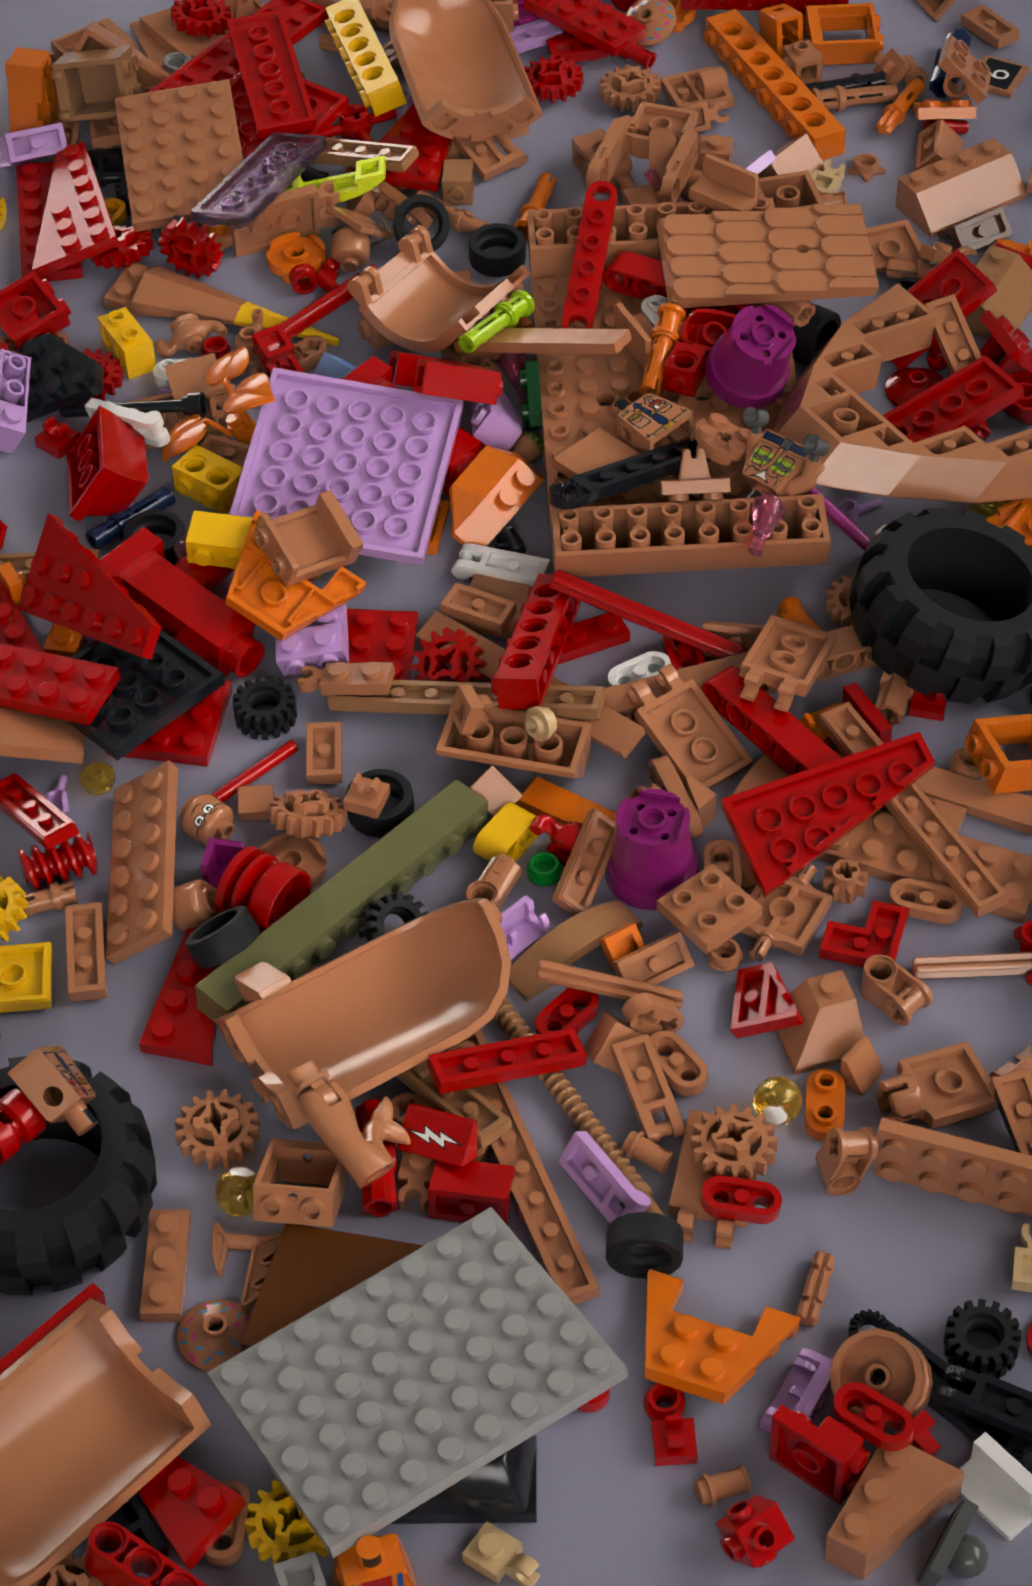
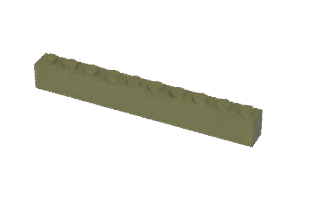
(334, 909)

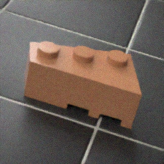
(888, 1505)

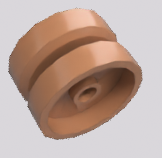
(874, 1350)

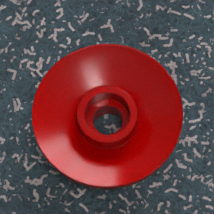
(908, 383)

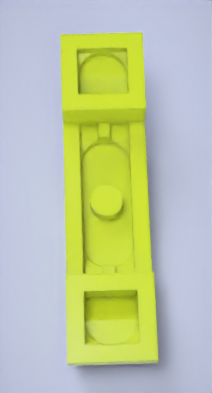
(351, 185)

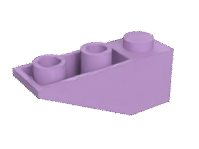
(13, 398)
(496, 424)

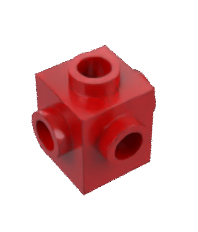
(754, 1531)

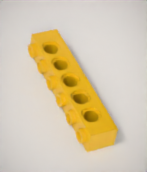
(364, 57)

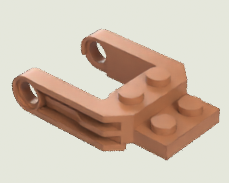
(632, 138)

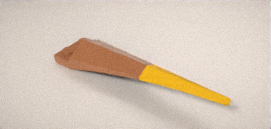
(170, 295)

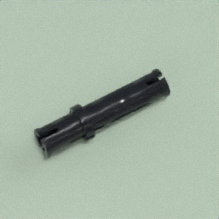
(872, 80)

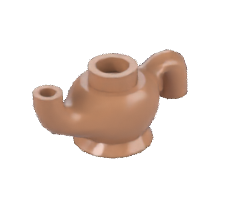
(189, 334)
(244, 337)

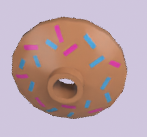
(659, 24)
(209, 1348)

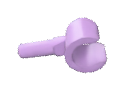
(853, 509)
(59, 796)

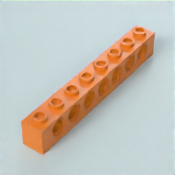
(773, 83)

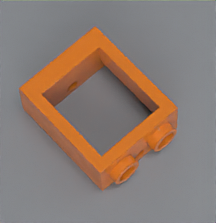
(840, 18)
(983, 747)

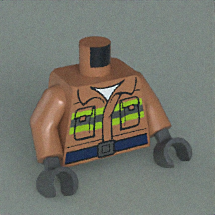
(778, 463)

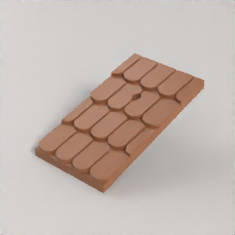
(766, 256)

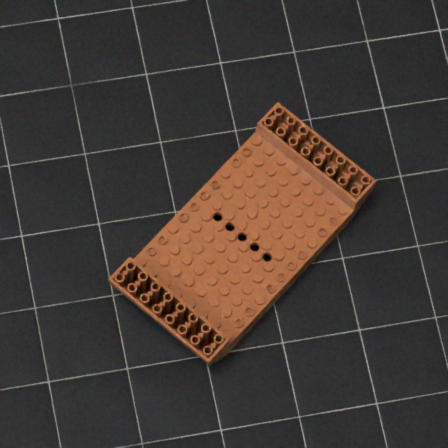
(641, 527)

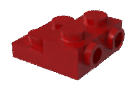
(31, 310)
(821, 1456)

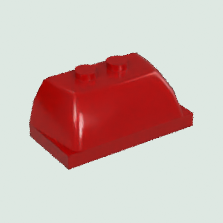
(105, 467)

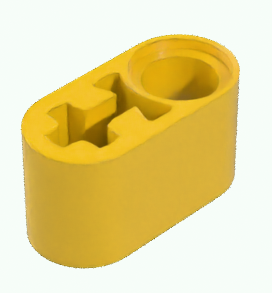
(506, 834)

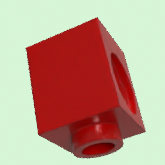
(684, 369)

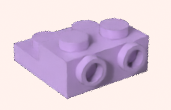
(315, 644)

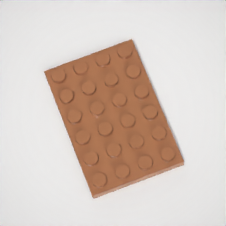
(176, 148)

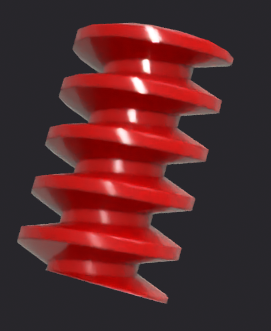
(58, 861)

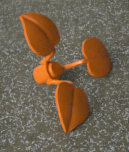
(248, 394)

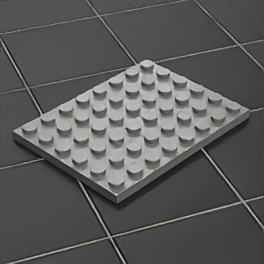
(415, 1379)

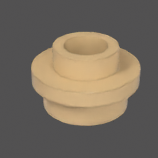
(540, 723)

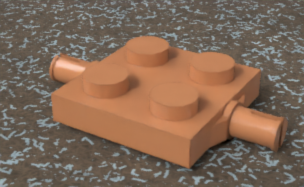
(788, 915)

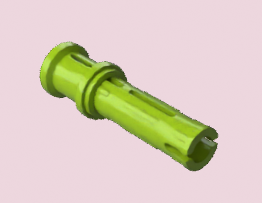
(505, 315)

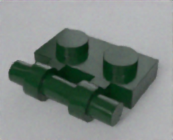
(531, 406)

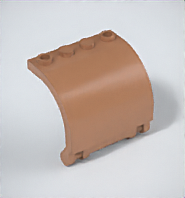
(422, 300)

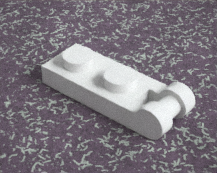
(147, 424)
(499, 564)

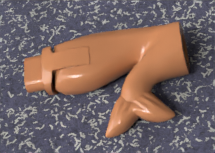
(335, 1123)

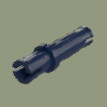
(116, 522)

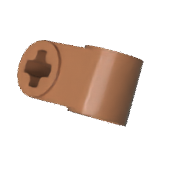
(897, 992)
(846, 1158)

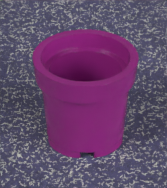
(737, 363)
(650, 849)

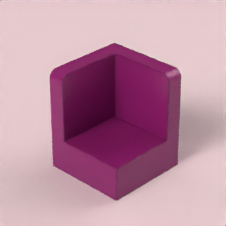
(217, 857)

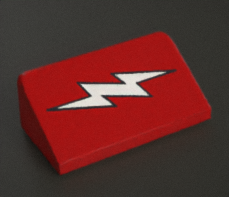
(440, 1135)

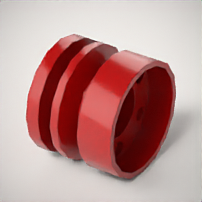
(262, 885)

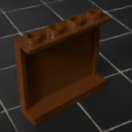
(313, 1269)

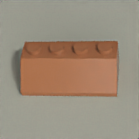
(960, 187)
(507, 744)

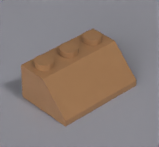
(1013, 285)

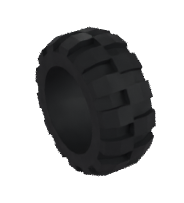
(928, 642)
(91, 1222)

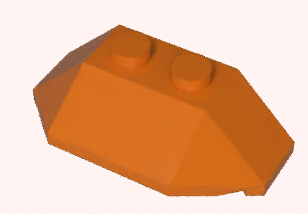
(490, 494)

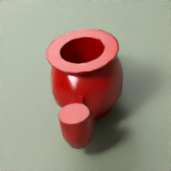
(561, 835)

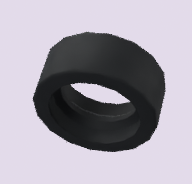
(427, 202)
(497, 235)
(815, 334)
(158, 522)
(387, 820)
(222, 937)
(645, 1229)

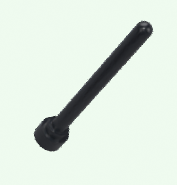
(191, 404)

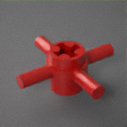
(357, 123)

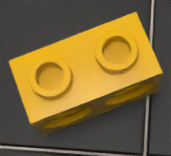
(128, 342)
(207, 478)

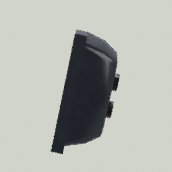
(494, 1493)

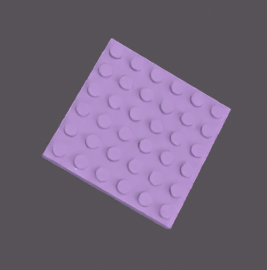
(365, 442)

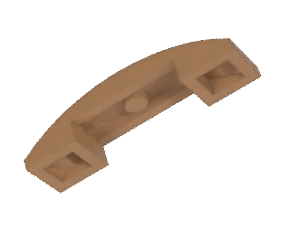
(568, 944)

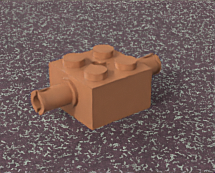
(796, 191)

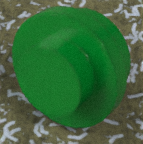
(544, 869)

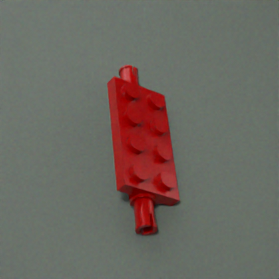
(598, 26)

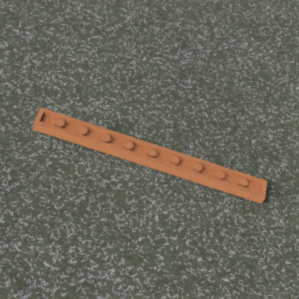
(536, 1197)

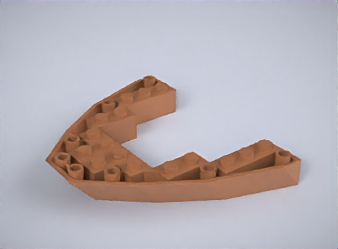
(868, 450)

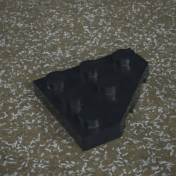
(59, 376)

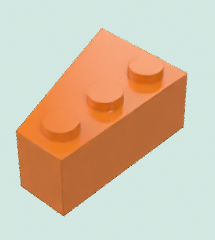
(31, 89)

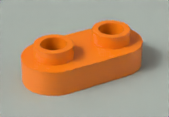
(824, 1101)

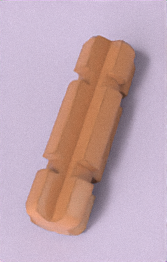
(815, 1288)

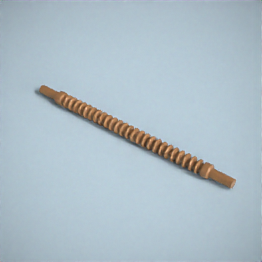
(572, 1104)

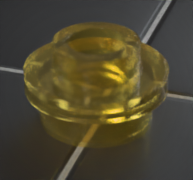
(97, 778)

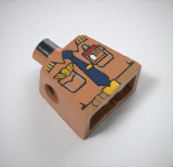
(651, 422)
(56, 1087)

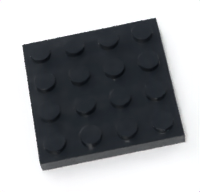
(148, 692)

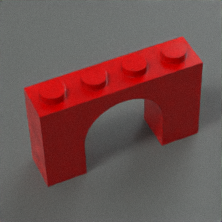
(445, 377)

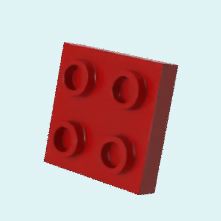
(1006, 341)

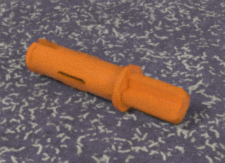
(895, 113)

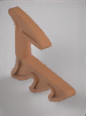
(262, 1252)

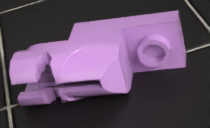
(31, 145)

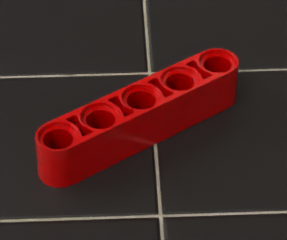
(644, 277)
(771, 730)
(128, 1557)

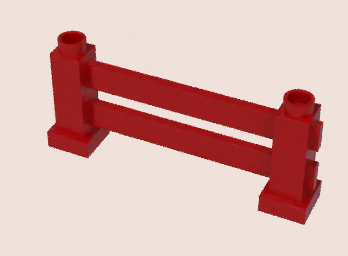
(180, 592)

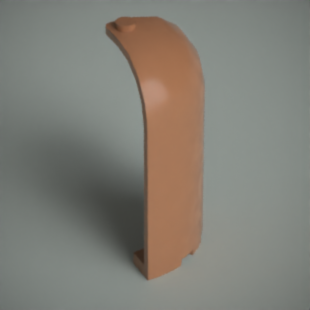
(462, 68)
(376, 1006)
(81, 1437)

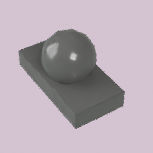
(955, 1550)

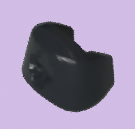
(509, 540)

